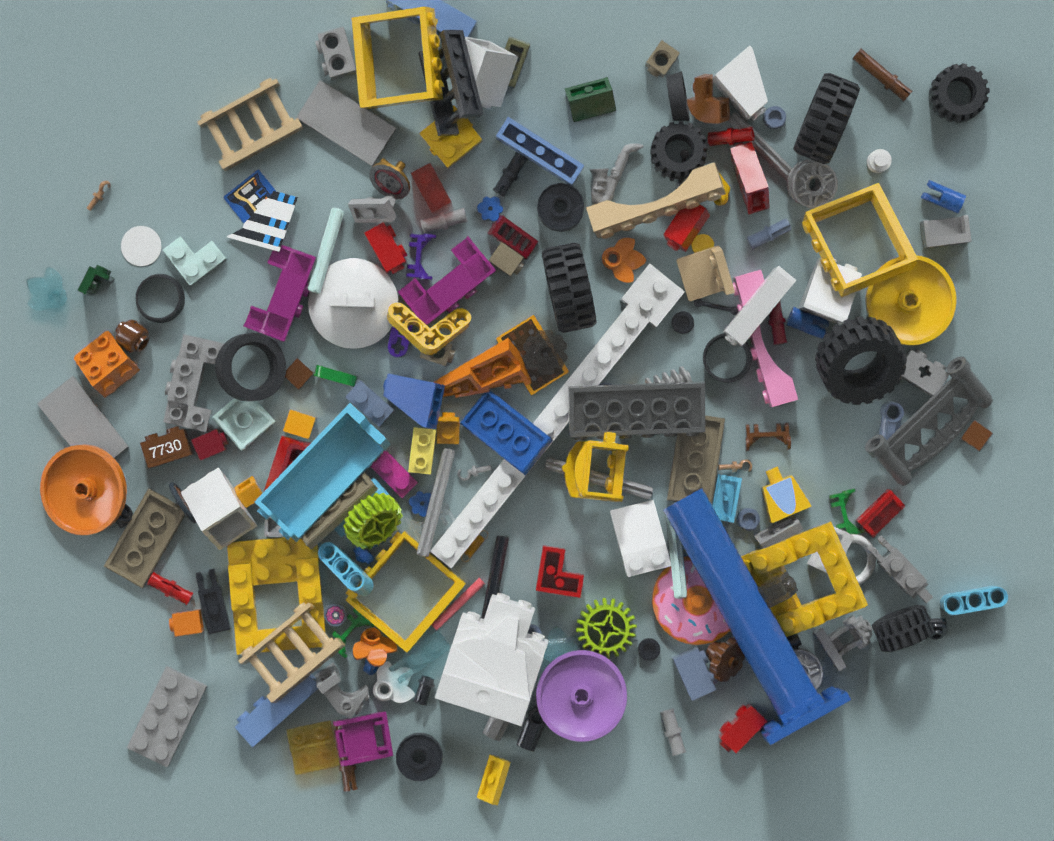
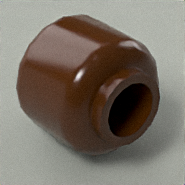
(132, 336)

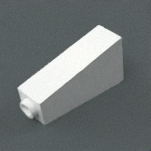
(758, 306)

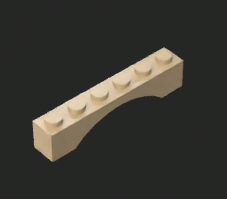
(700, 186)

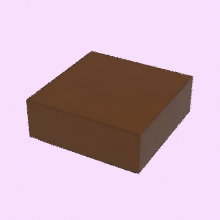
(298, 373)
(977, 436)

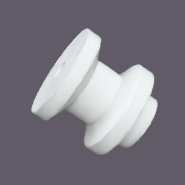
(879, 161)

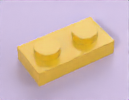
(493, 779)

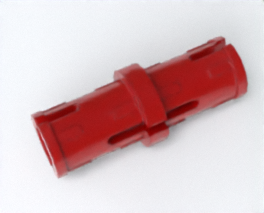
(731, 136)
(170, 588)

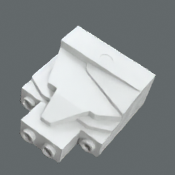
(494, 661)

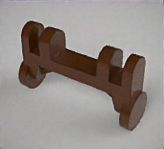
(783, 436)

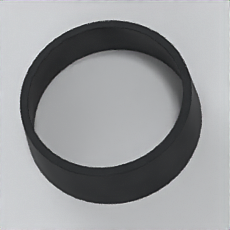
(677, 97)
(181, 300)
(746, 368)

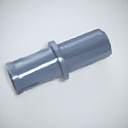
(769, 233)

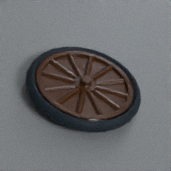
(176, 492)

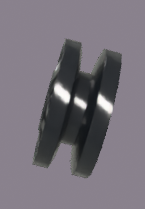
(560, 193)
(412, 769)

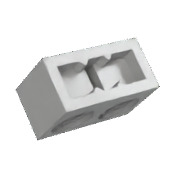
(341, 52)

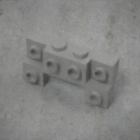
(186, 383)

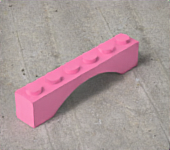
(777, 384)

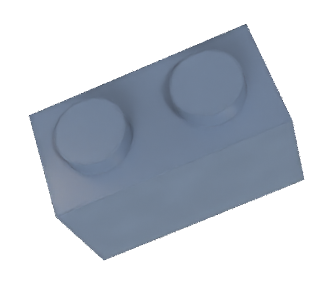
(370, 403)
(694, 673)

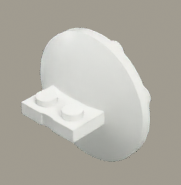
(353, 304)

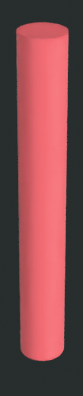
(458, 603)

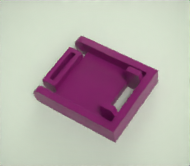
(358, 739)

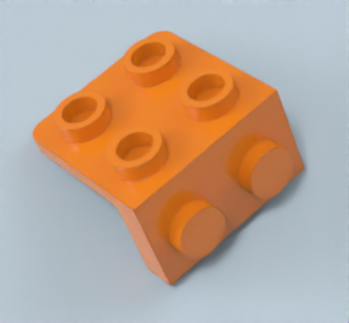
(105, 364)

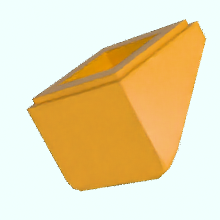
(248, 491)

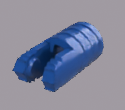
(948, 199)
(807, 322)

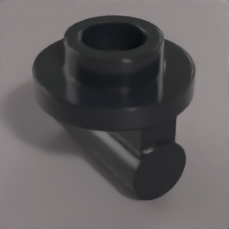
(125, 517)
(940, 628)

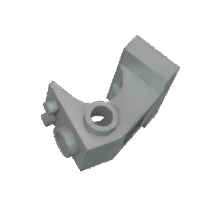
(860, 630)
(343, 702)

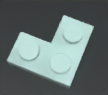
(193, 265)

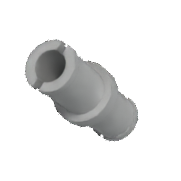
(443, 220)
(673, 732)

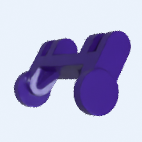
(421, 242)

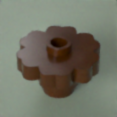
(725, 659)

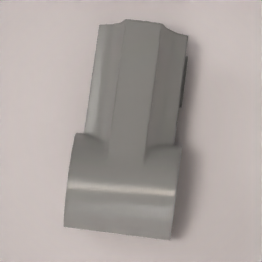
(495, 728)

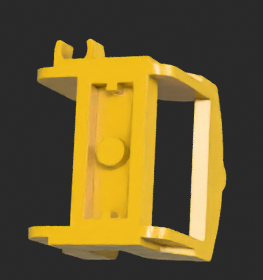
(578, 464)

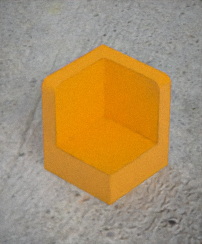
(299, 424)

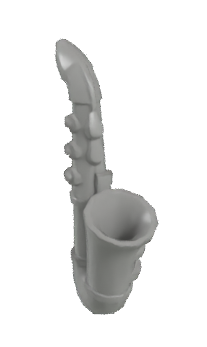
(603, 185)

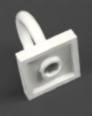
(846, 539)

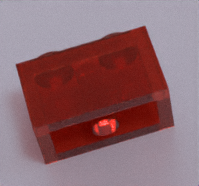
(431, 188)

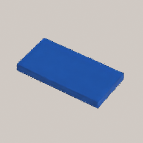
(506, 431)

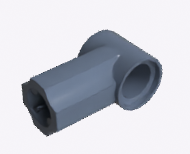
(888, 425)

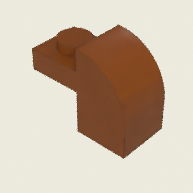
(704, 105)

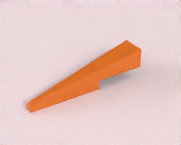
(491, 369)

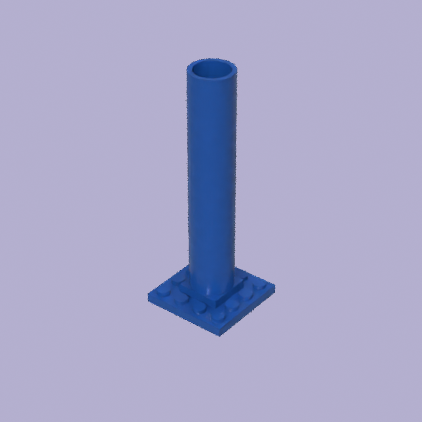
(750, 619)

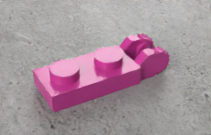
(393, 474)

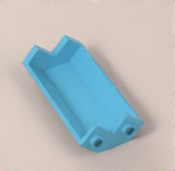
(322, 473)

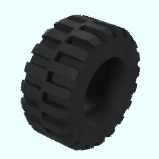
(826, 118)
(569, 287)
(871, 380)

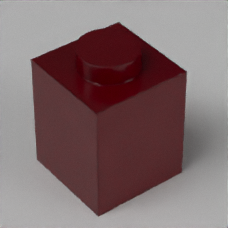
(210, 444)

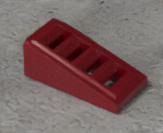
(517, 230)

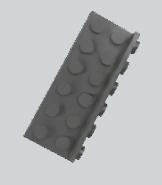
(637, 410)

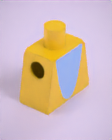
(782, 496)

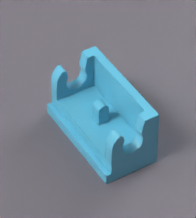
(726, 497)

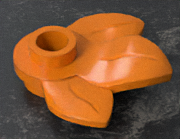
(626, 259)
(373, 647)

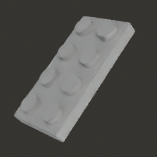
(166, 716)

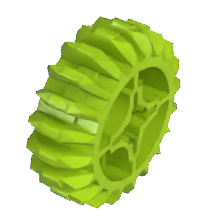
(373, 520)
(602, 642)

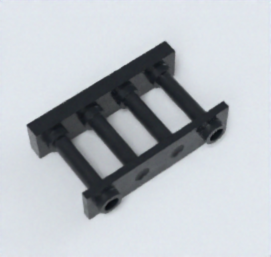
(463, 84)

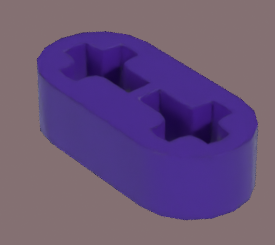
(394, 334)

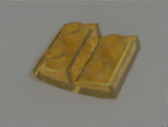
(313, 747)

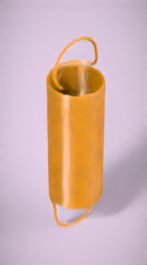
(474, 546)

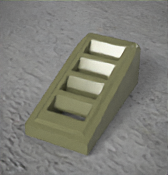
(521, 44)

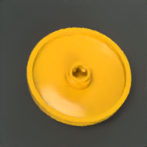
(914, 302)

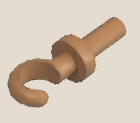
(98, 196)
(734, 466)

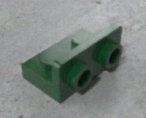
(91, 282)

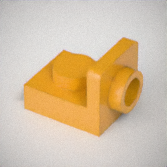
(448, 428)

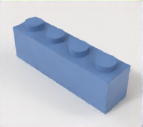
(447, 16)
(539, 151)
(268, 715)

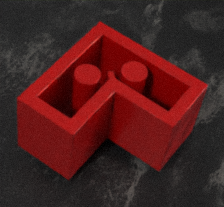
(552, 578)

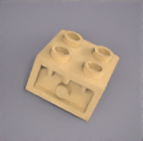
(705, 273)

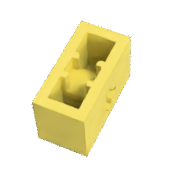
(422, 450)

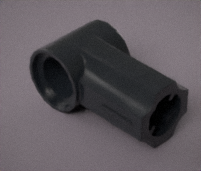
(530, 732)

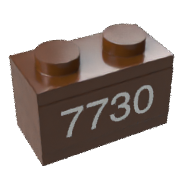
(167, 447)

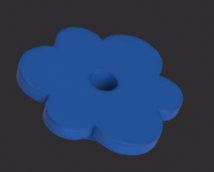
(493, 202)
(414, 501)

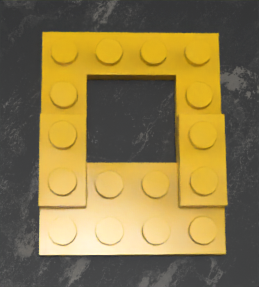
(271, 563)
(790, 614)

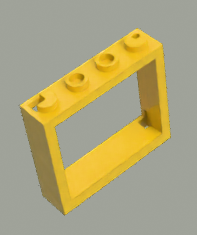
(365, 64)
(890, 222)
(382, 558)

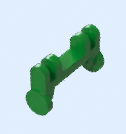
(843, 498)
(360, 621)

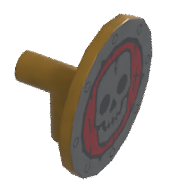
(390, 179)

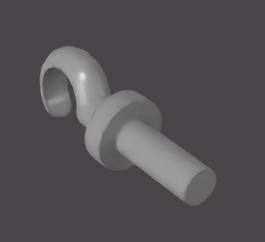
(474, 471)

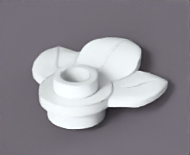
(397, 692)

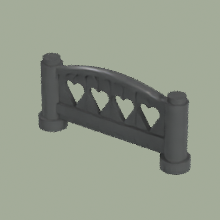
(892, 451)

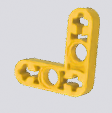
(425, 333)

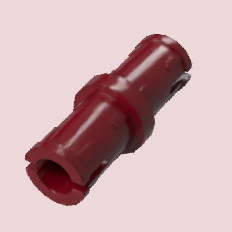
(777, 325)

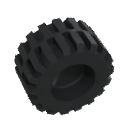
(977, 88)
(678, 132)
(903, 628)

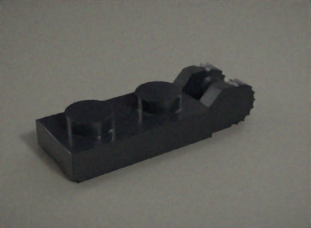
(213, 604)

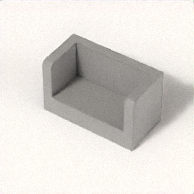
(945, 232)

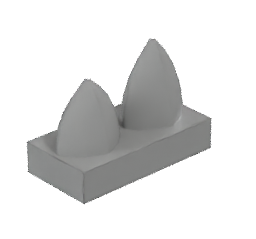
(373, 209)
(778, 532)

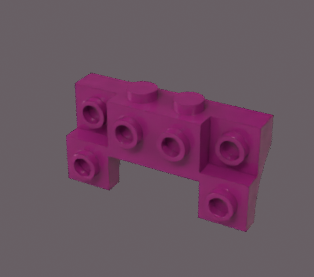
(451, 288)
(287, 295)

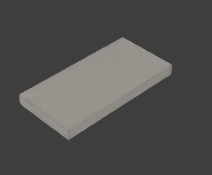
(346, 123)
(80, 418)

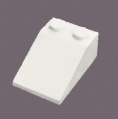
(640, 538)

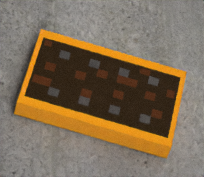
(518, 336)

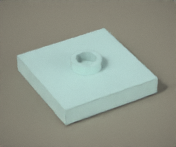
(243, 421)

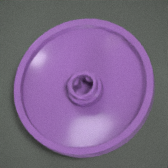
(581, 696)

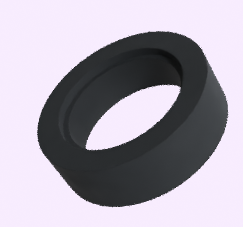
(224, 373)

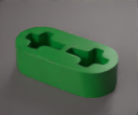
(334, 375)

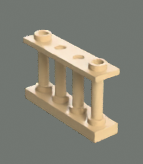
(269, 136)
(294, 674)

